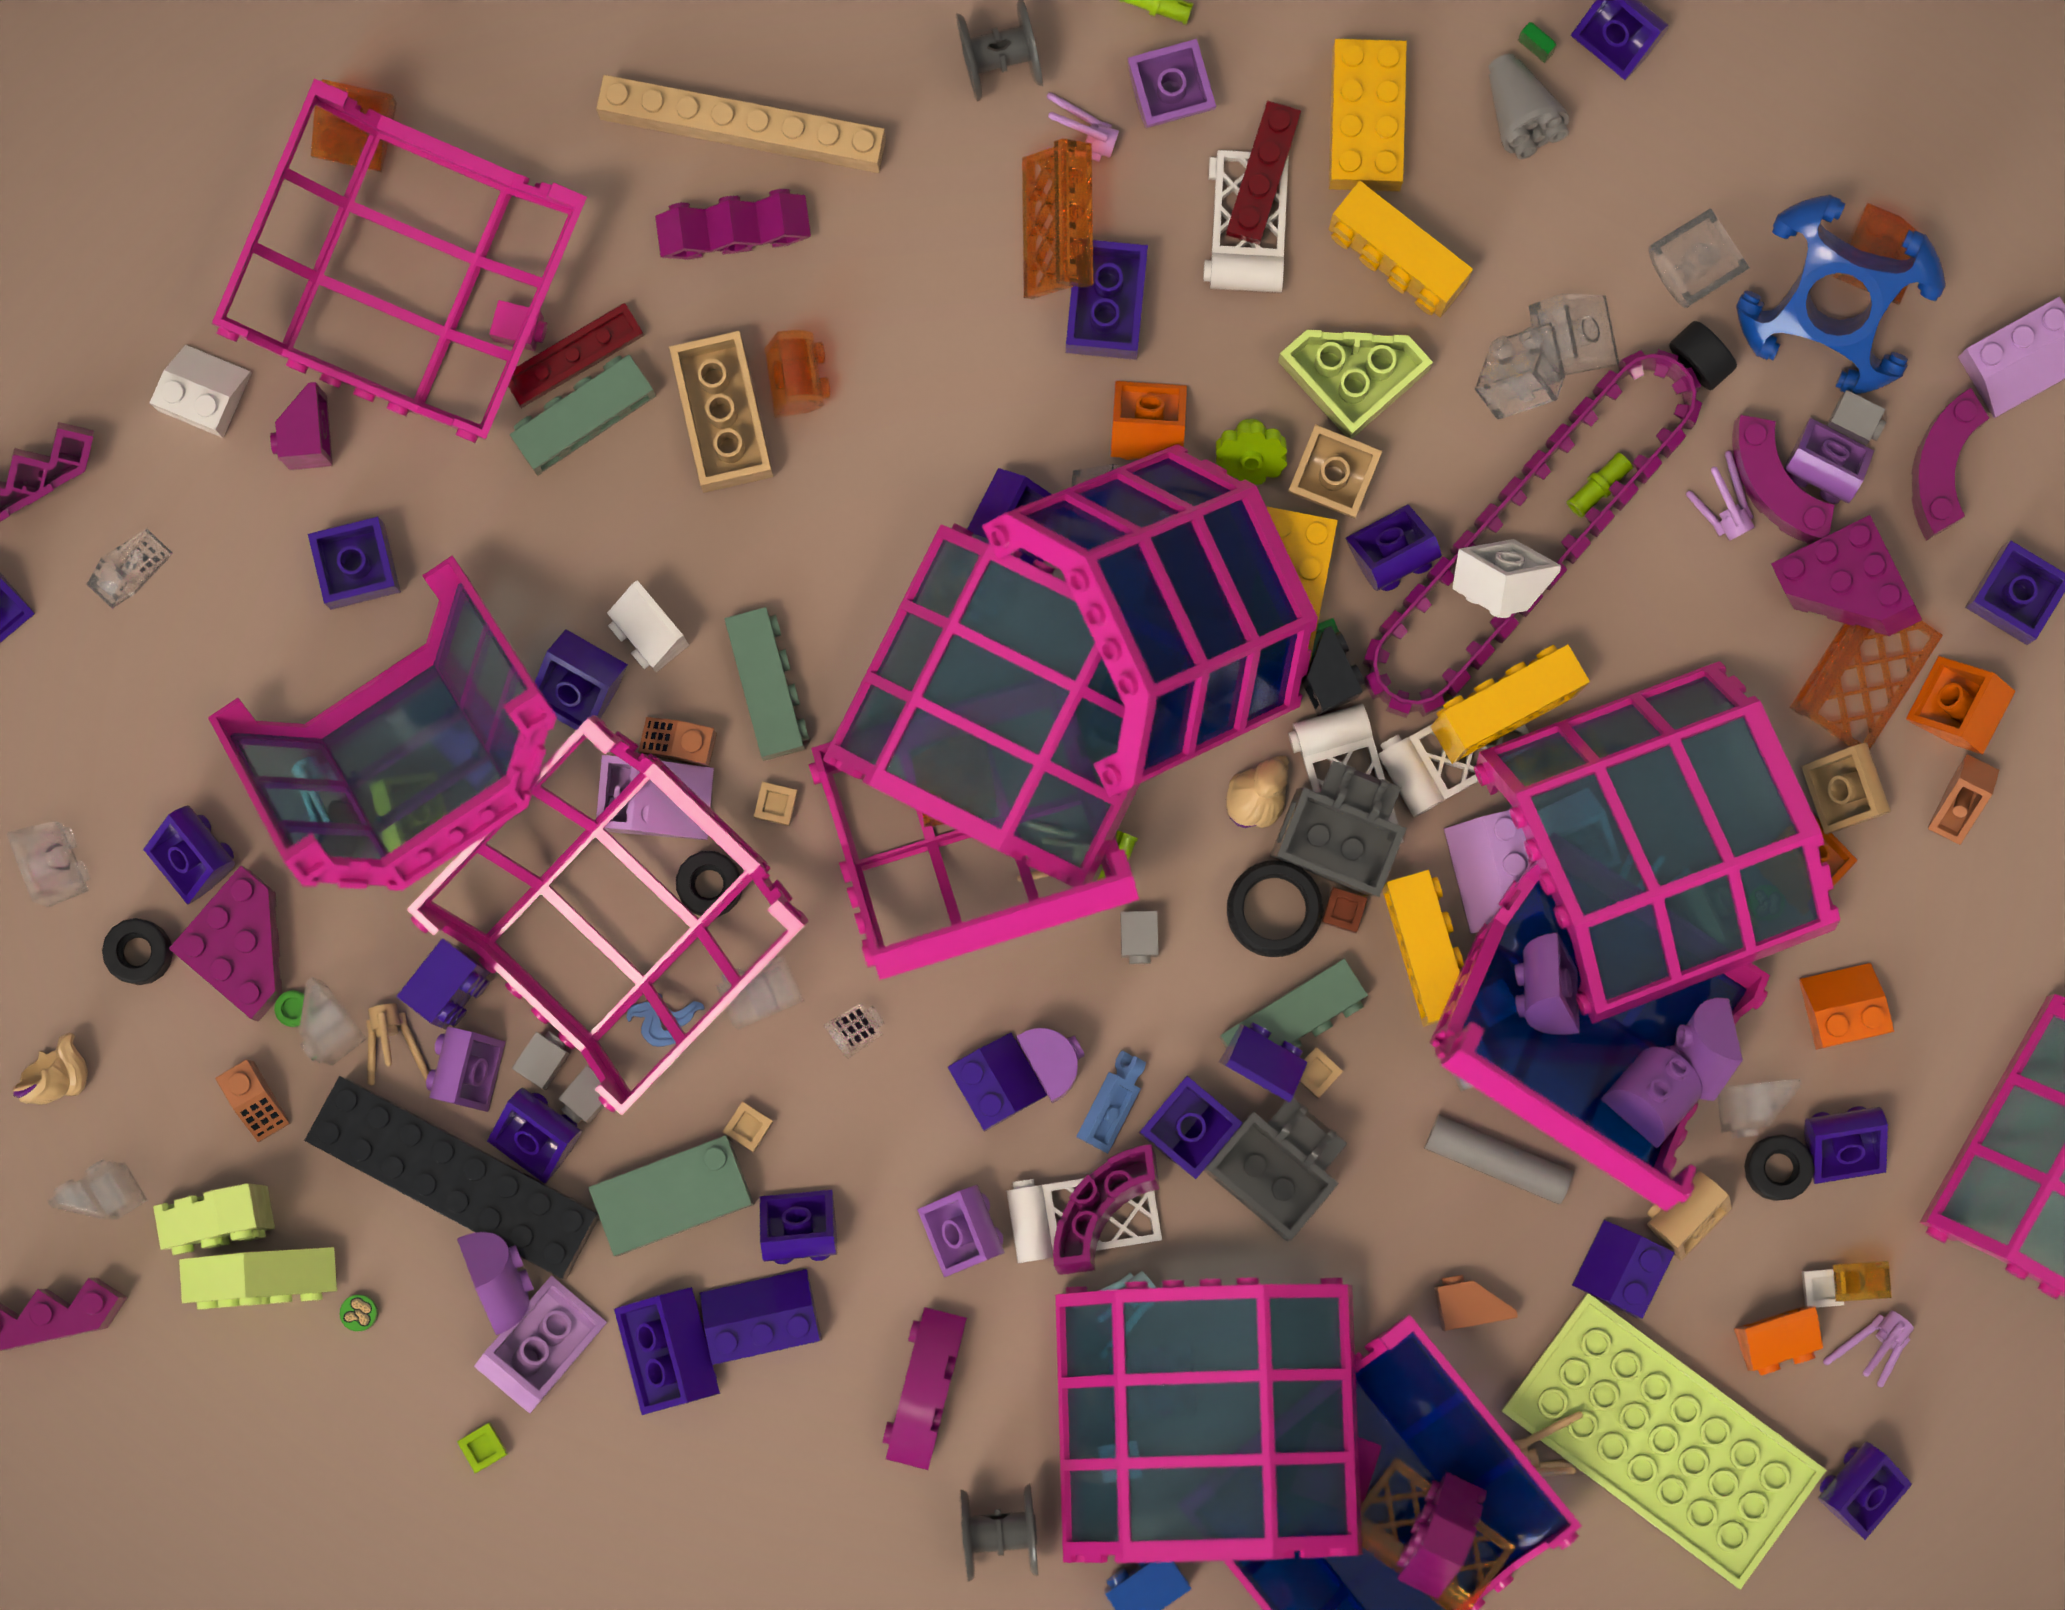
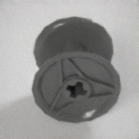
(999, 49)
(998, 1532)

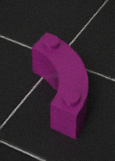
(1935, 464)
(1770, 485)
(1095, 1202)
(925, 1388)

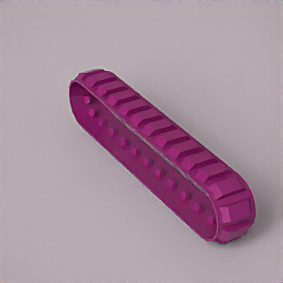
(1663, 365)

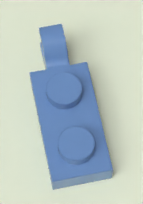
(1112, 1103)

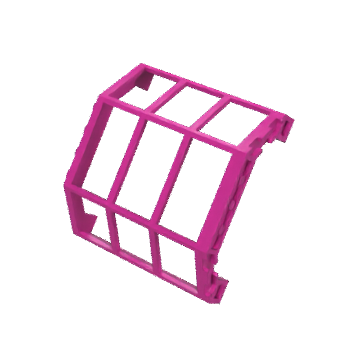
(381, 127)
(974, 934)
(613, 1090)

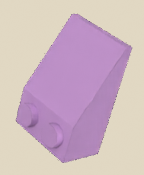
(541, 1346)

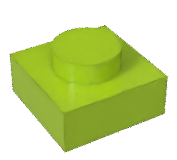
(482, 1447)

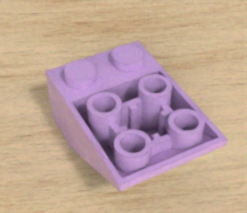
(651, 809)

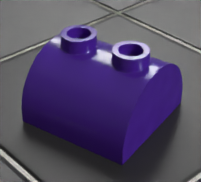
(1620, 33)
(1394, 548)
(189, 854)
(534, 1134)
(1847, 1143)
(798, 1226)
(1864, 1489)

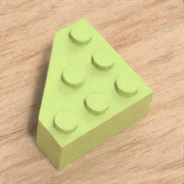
(1354, 373)
(212, 1219)
(257, 1277)

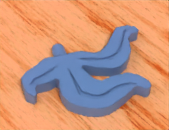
(652, 1028)

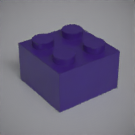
(354, 563)
(2018, 593)

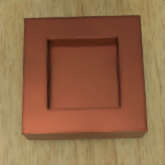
(1344, 910)

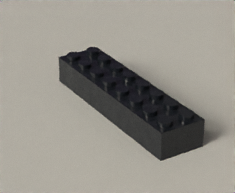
(452, 1176)

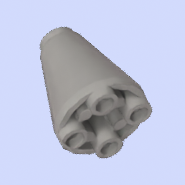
(1524, 108)

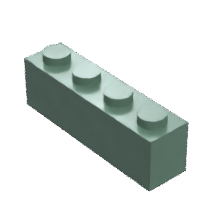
(582, 414)
(765, 683)
(1308, 1007)

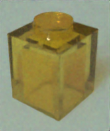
(1862, 1281)

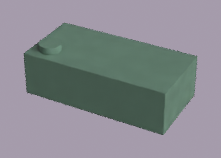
(671, 1196)

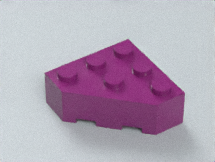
(1849, 580)
(237, 944)
(1441, 1535)

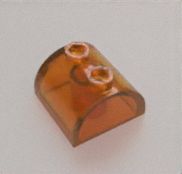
(794, 373)

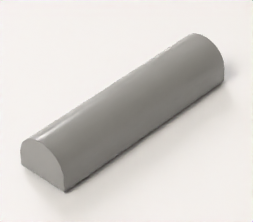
(1499, 1159)

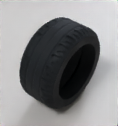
(1288, 872)

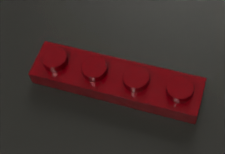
(1263, 173)
(574, 355)

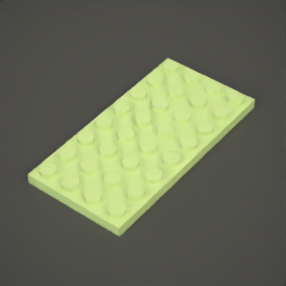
(1664, 1441)

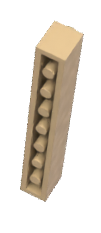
(741, 123)

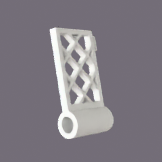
(1242, 266)
(1332, 736)
(1414, 771)
(1035, 1220)

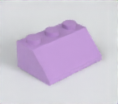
(2019, 358)
(1486, 860)

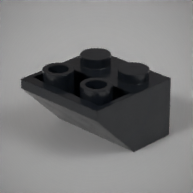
(1330, 677)

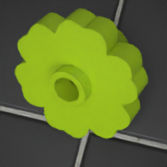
(1252, 452)

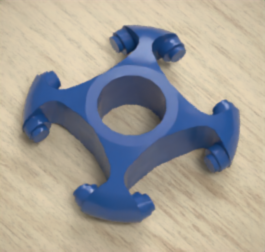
(1831, 255)

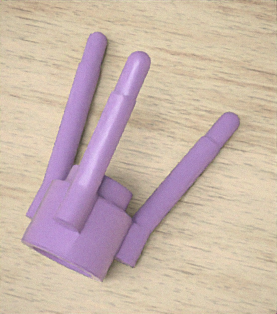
(1099, 134)
(1736, 518)
(1892, 1333)

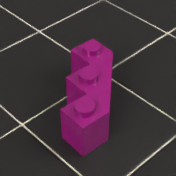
(733, 225)
(36, 474)
(52, 1318)

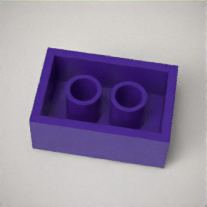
(1108, 314)
(444, 985)

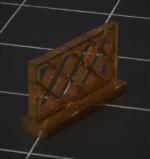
(1071, 228)
(1837, 659)
(1388, 1548)

